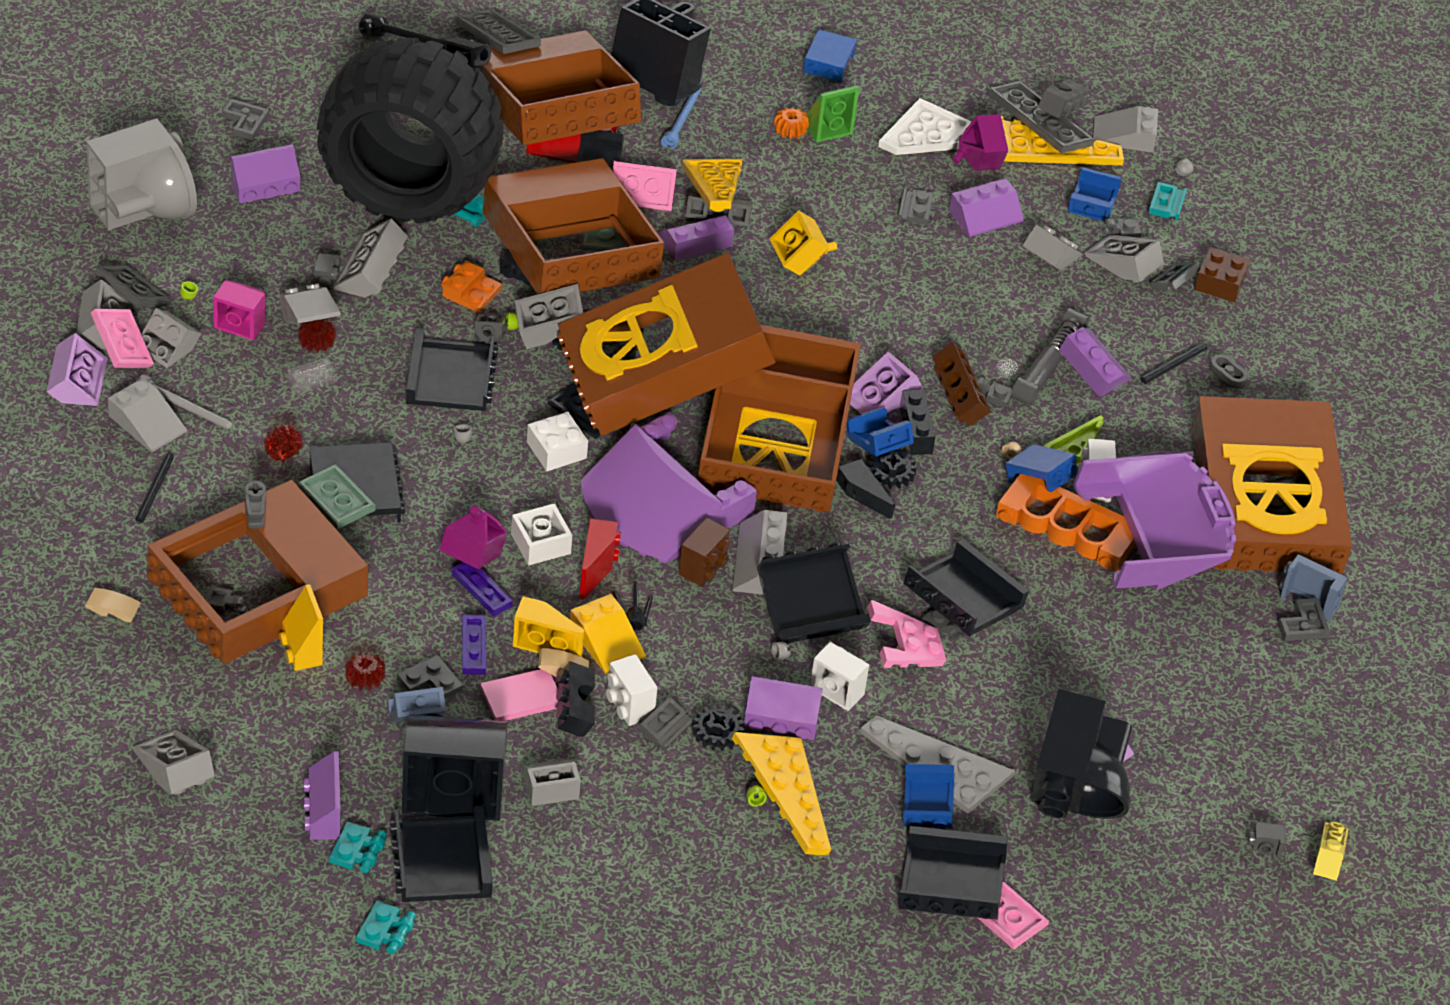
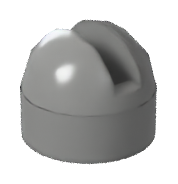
(1184, 167)
(463, 433)
(781, 648)

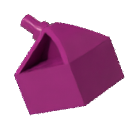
(983, 143)
(474, 538)

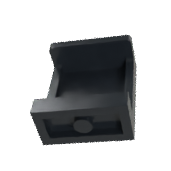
(601, 145)

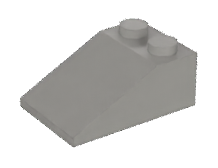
(1129, 128)
(1127, 256)
(308, 304)
(542, 312)
(145, 415)
(175, 761)

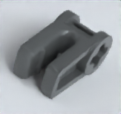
(255, 504)

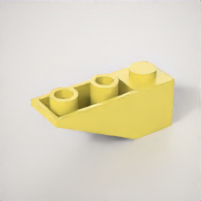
(1331, 850)

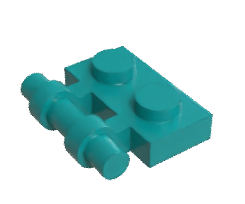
(350, 844)
(379, 923)

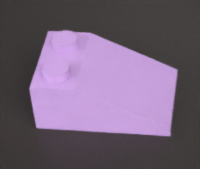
(883, 385)

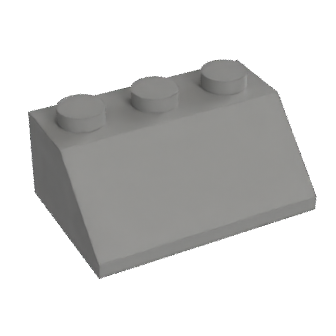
(98, 297)

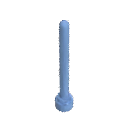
(671, 137)

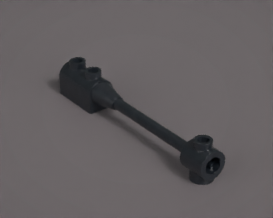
(476, 53)

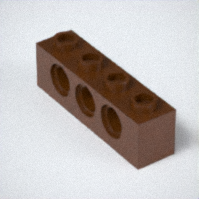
(960, 384)

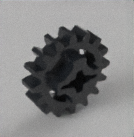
(902, 470)
(717, 727)

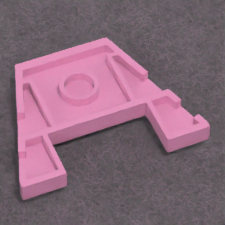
(916, 640)

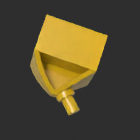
(800, 243)

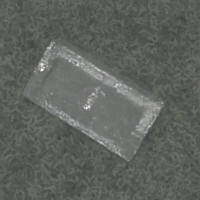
(311, 376)

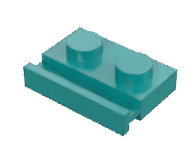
(1167, 201)

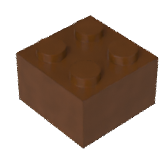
(1222, 274)
(704, 552)

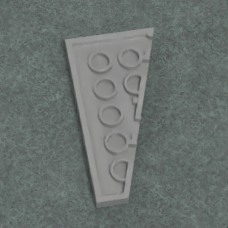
(974, 776)

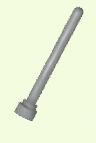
(177, 400)

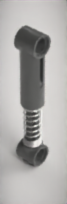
(1028, 387)

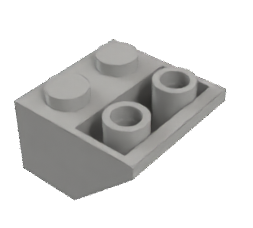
(1052, 247)
(168, 337)
(551, 782)

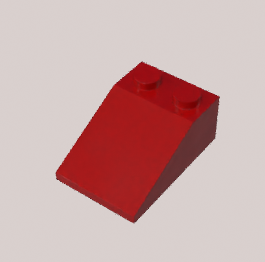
(599, 554)

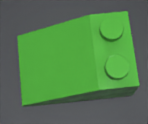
(833, 114)

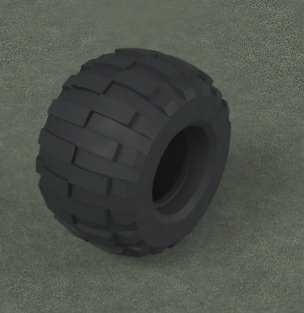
(386, 164)

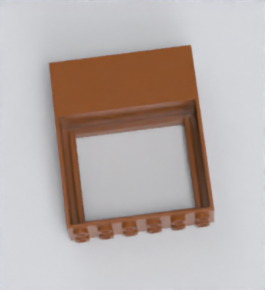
(562, 88)
(569, 202)
(296, 543)

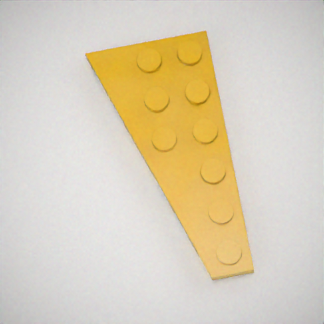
(1027, 146)
(714, 180)
(787, 780)

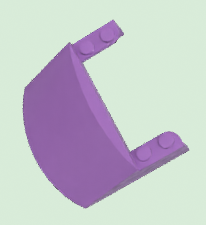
(655, 496)
(1171, 510)

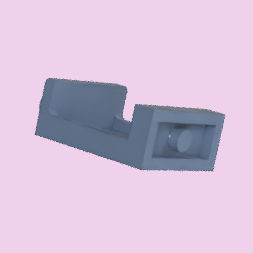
(1314, 581)
(416, 703)

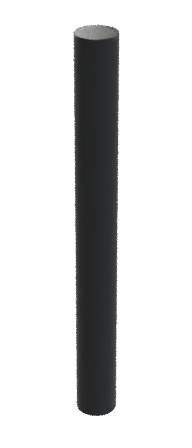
(1173, 363)
(154, 488)

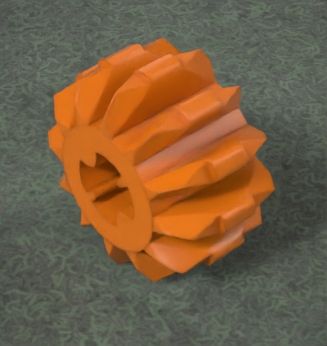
(791, 123)

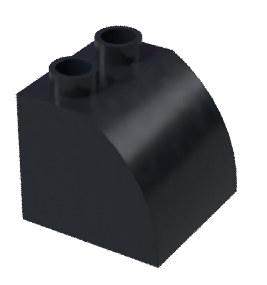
(453, 766)

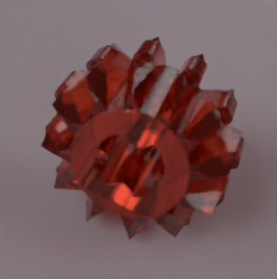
(317, 335)
(283, 443)
(365, 671)

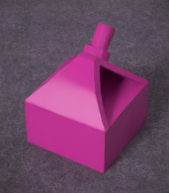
(239, 309)

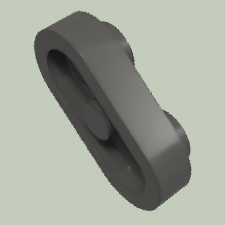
(1230, 372)

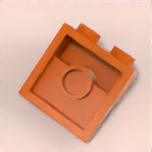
(470, 286)

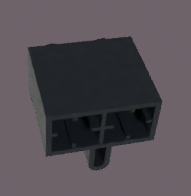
(662, 48)
(1083, 761)

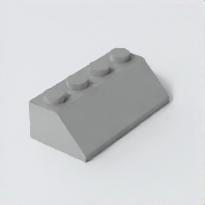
(371, 260)
(757, 538)

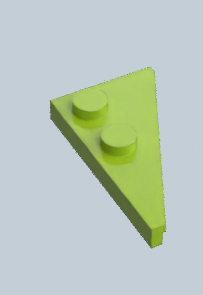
(1077, 438)

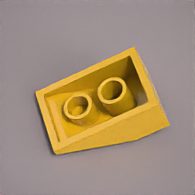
(542, 626)
(606, 631)
(303, 632)

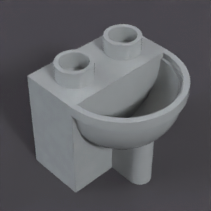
(139, 175)

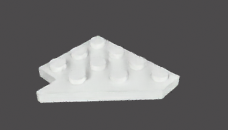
(924, 130)

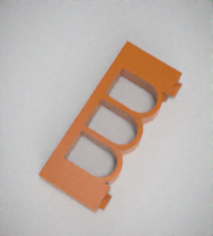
(1109, 553)

